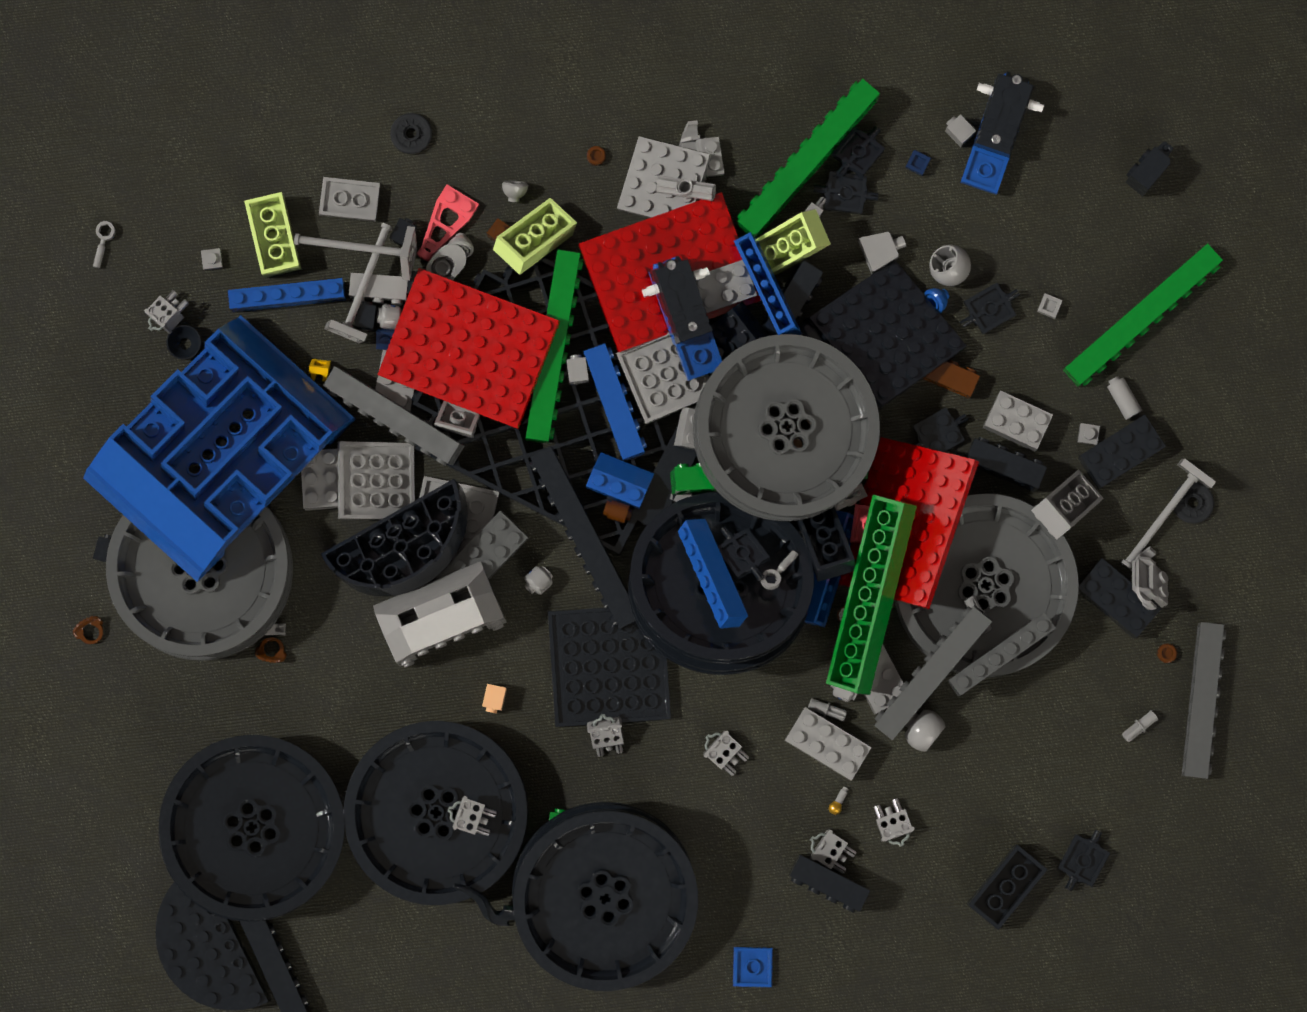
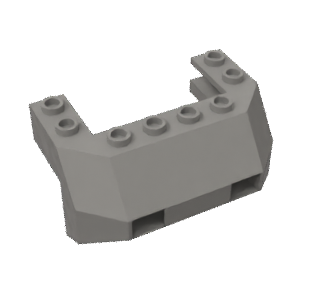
(438, 614)

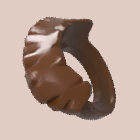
(93, 620)
(279, 657)

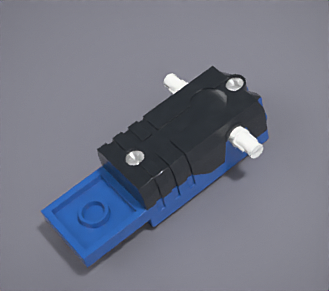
(998, 130)
(685, 315)

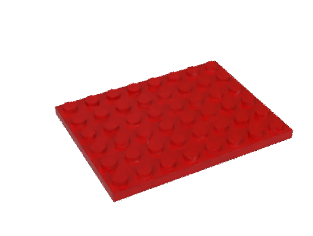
(623, 258)
(468, 348)
(939, 488)

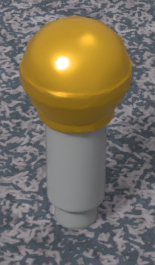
(836, 806)

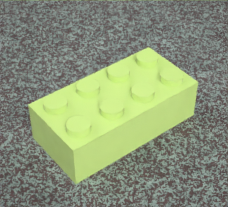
(272, 235)
(534, 236)
(793, 241)

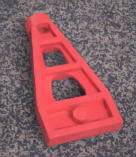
(457, 203)

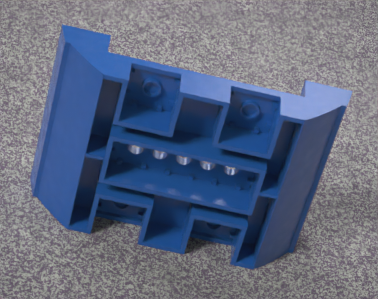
(148, 462)

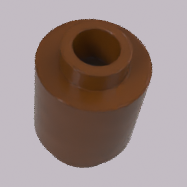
(617, 511)

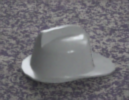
(447, 261)

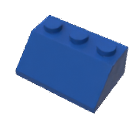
(619, 480)

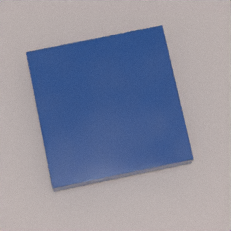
(752, 967)

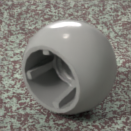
(950, 265)
(924, 729)

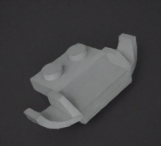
(691, 140)
(1149, 580)

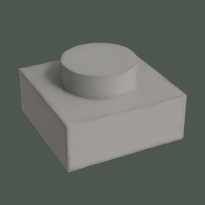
(211, 259)
(1049, 306)
(1088, 434)

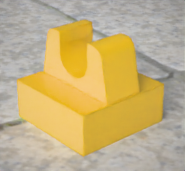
(319, 367)

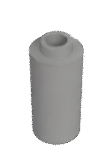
(1124, 397)

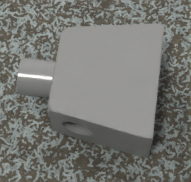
(880, 249)

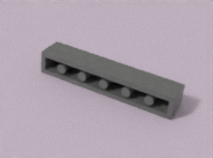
(1001, 654)

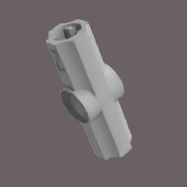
(697, 189)

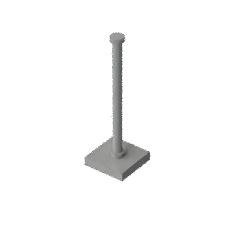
(406, 252)
(346, 329)
(1194, 475)

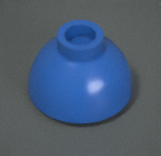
(937, 298)

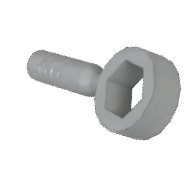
(101, 247)
(776, 573)

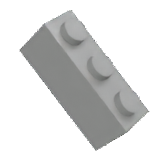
(380, 288)

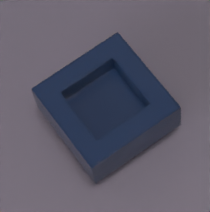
(917, 162)
(383, 338)

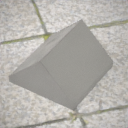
(457, 420)

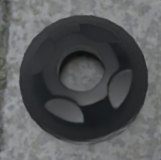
(178, 334)

